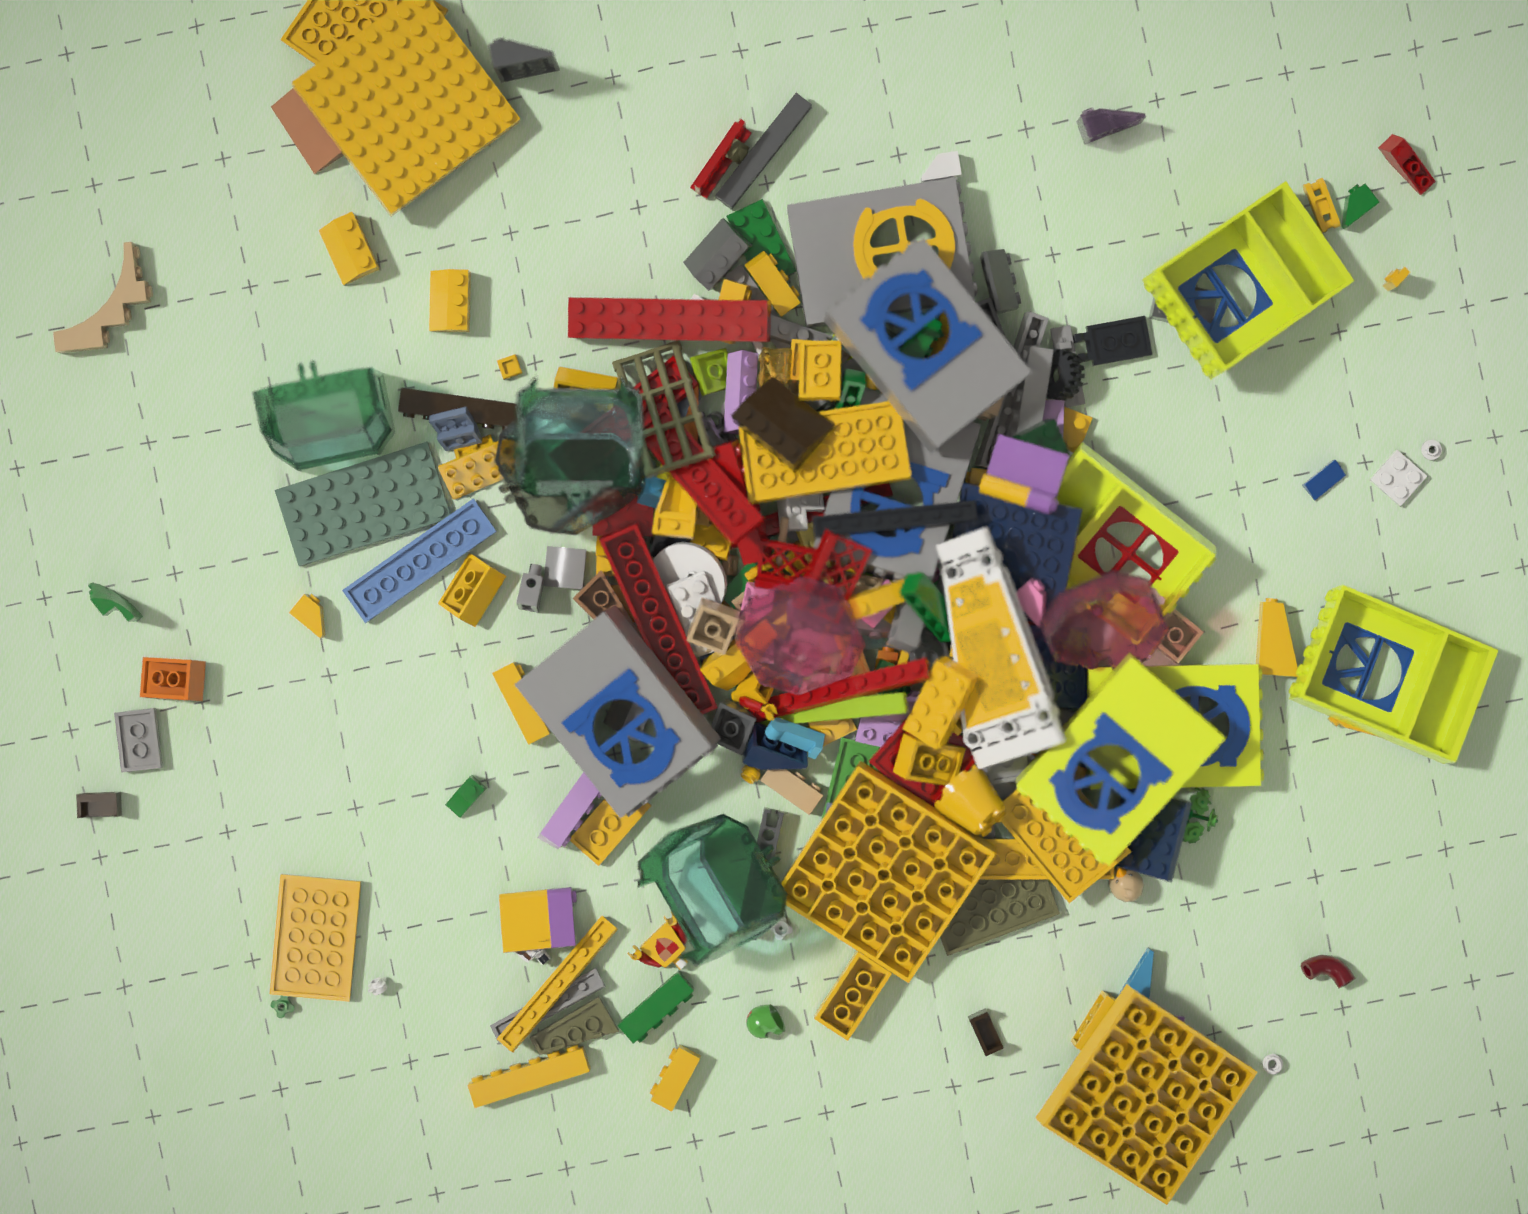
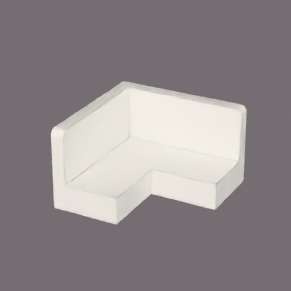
(796, 509)

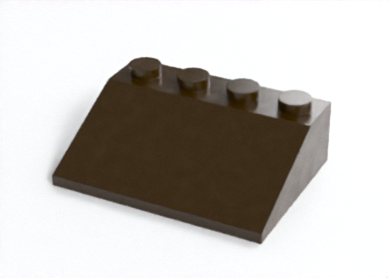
(782, 423)

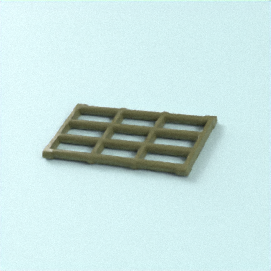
(677, 422)

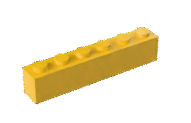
(528, 1076)

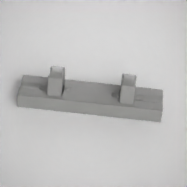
(1063, 339)

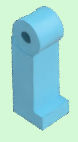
(796, 736)

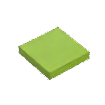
(711, 371)

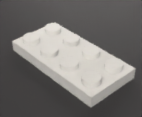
(686, 598)

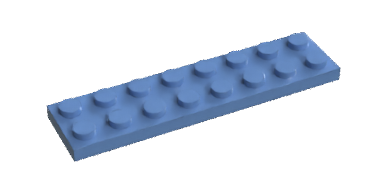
(419, 560)

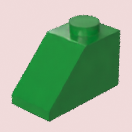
(1357, 204)
(465, 796)

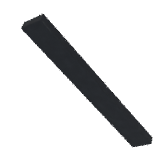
(896, 518)

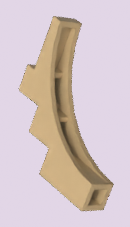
(114, 313)

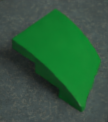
(108, 601)

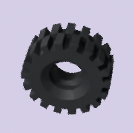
(1069, 378)

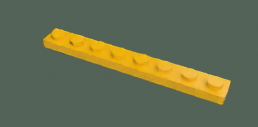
(557, 984)

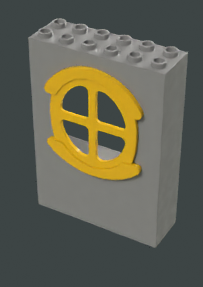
(835, 236)

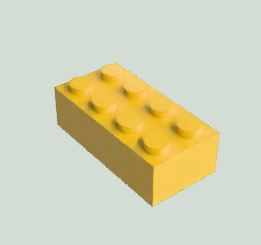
(941, 702)
(852, 995)

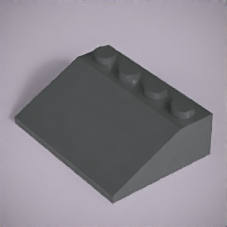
(518, 60)

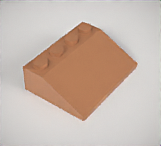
(306, 132)

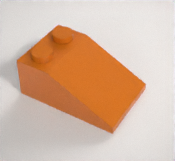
(172, 679)

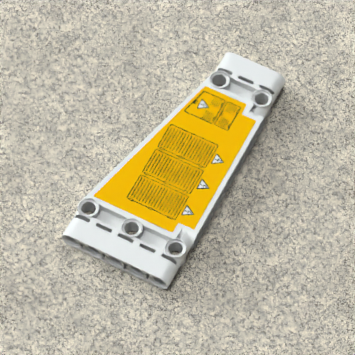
(997, 645)

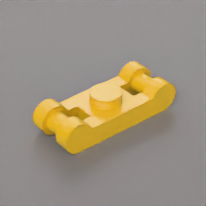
(1321, 205)

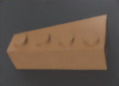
(598, 597)

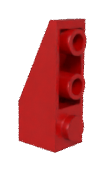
(1406, 163)

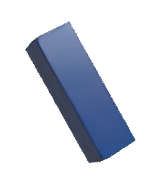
(1324, 479)

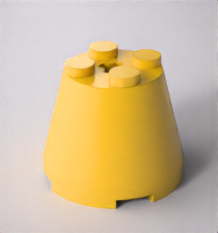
(972, 802)

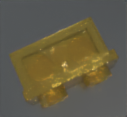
(775, 364)

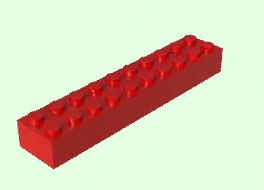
(669, 319)
(655, 612)

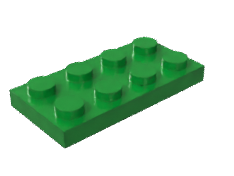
(758, 228)

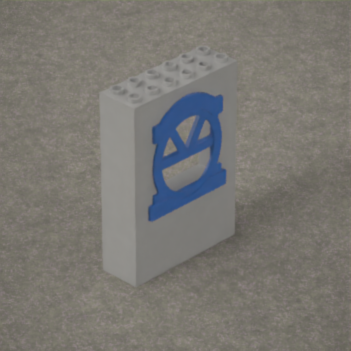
(934, 393)
(940, 481)
(609, 664)

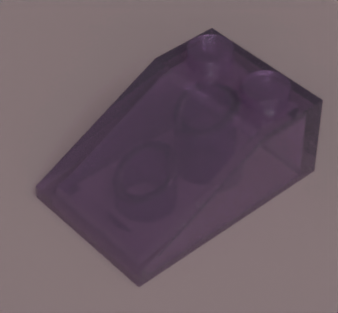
(1105, 122)

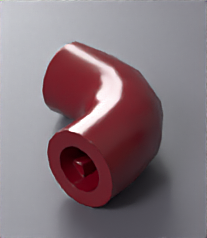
(1328, 966)

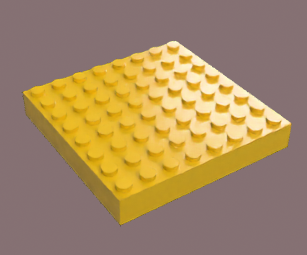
(405, 102)
(885, 871)
(1146, 1095)

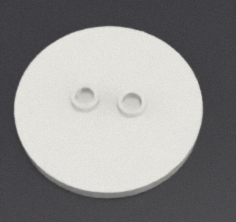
(688, 559)

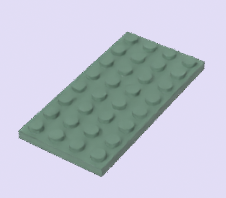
(363, 504)

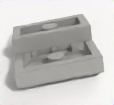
(565, 567)

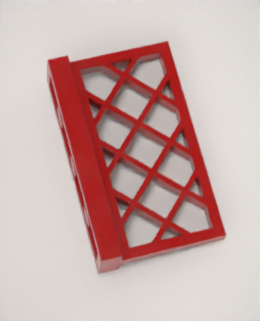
(718, 162)
(823, 555)
(776, 578)

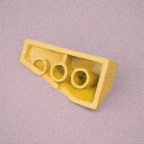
(727, 669)

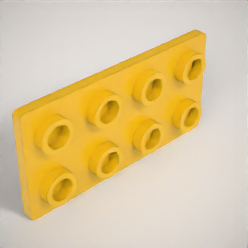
(472, 468)

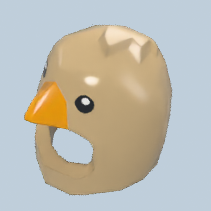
(1126, 885)

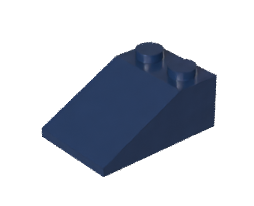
(771, 754)

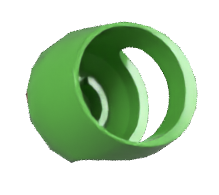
(763, 1019)

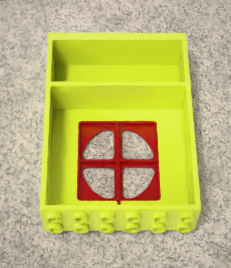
(1112, 498)

